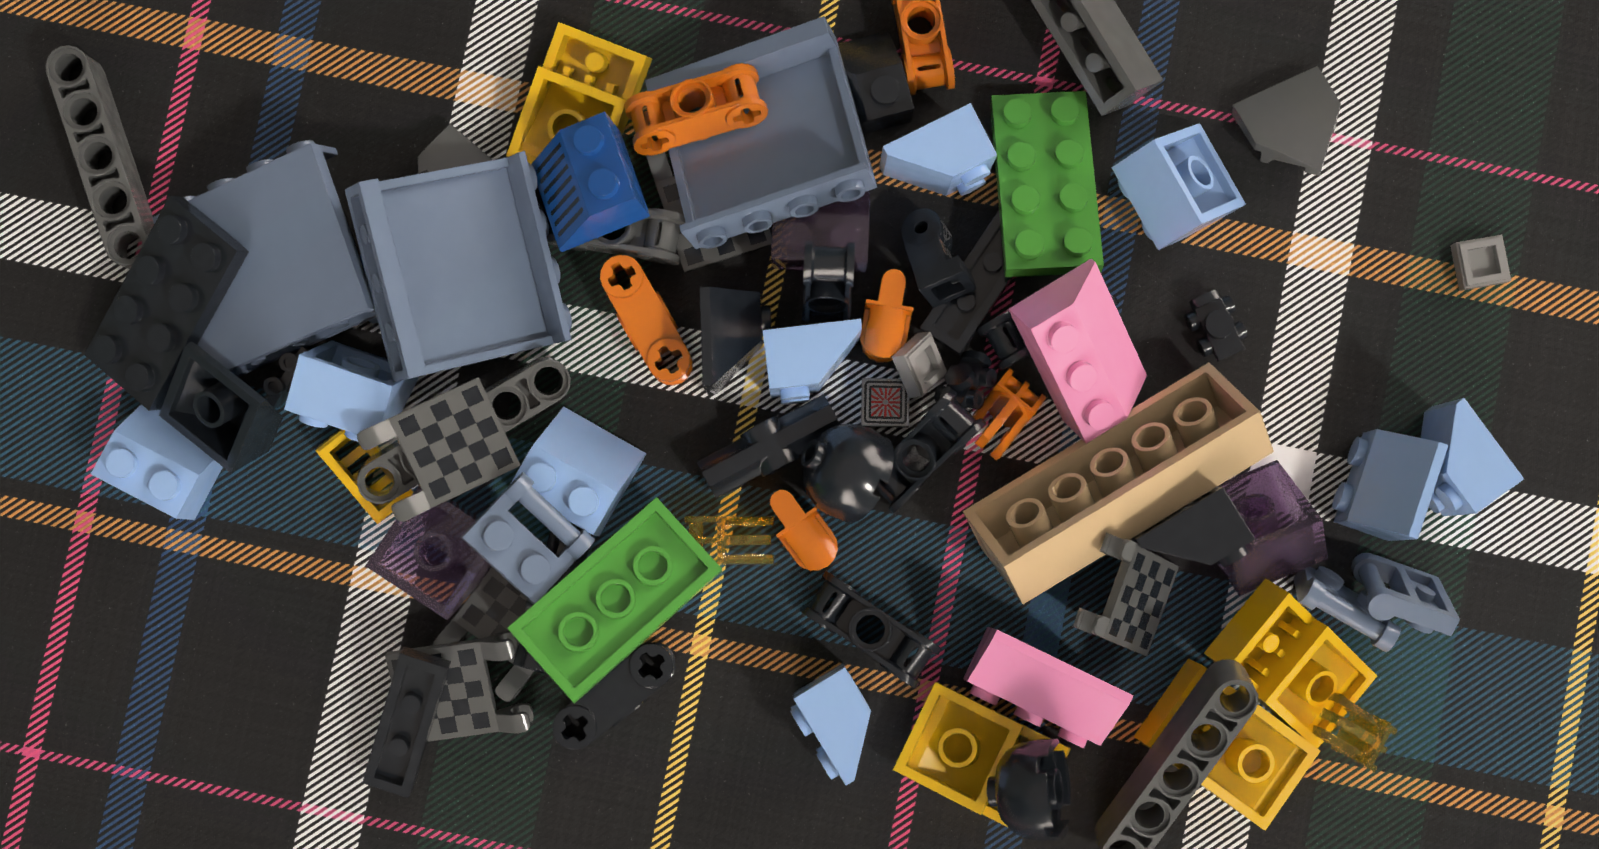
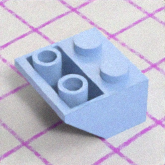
(838, 718)

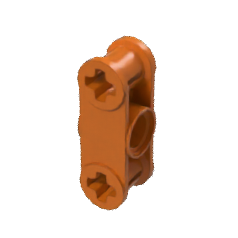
(924, 56)
(720, 112)
(646, 319)

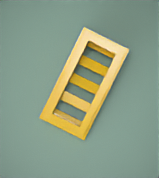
(339, 467)

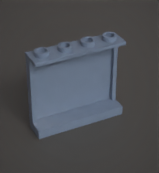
(789, 163)
(301, 261)
(459, 265)

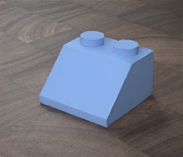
(942, 155)
(1177, 185)
(806, 357)
(345, 389)
(157, 465)
(1474, 465)
(581, 469)
(1389, 484)

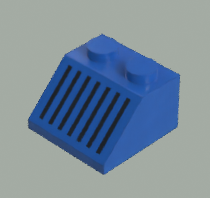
(588, 182)

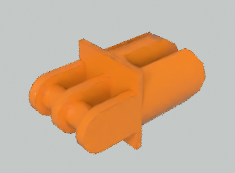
(886, 320)
(1009, 405)
(805, 535)

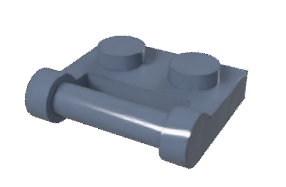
(515, 550)
(1326, 591)
(1412, 597)

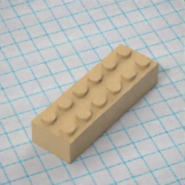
(1119, 482)

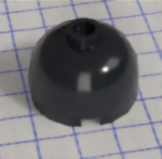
(845, 469)
(1031, 790)

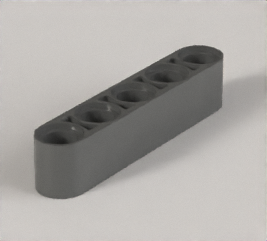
(93, 140)
(530, 403)
(1179, 745)

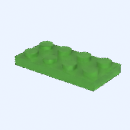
(1045, 183)
(614, 600)

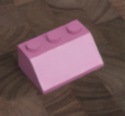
(1081, 350)
(1045, 688)

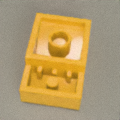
(575, 83)
(1291, 659)
(959, 748)
(1258, 765)

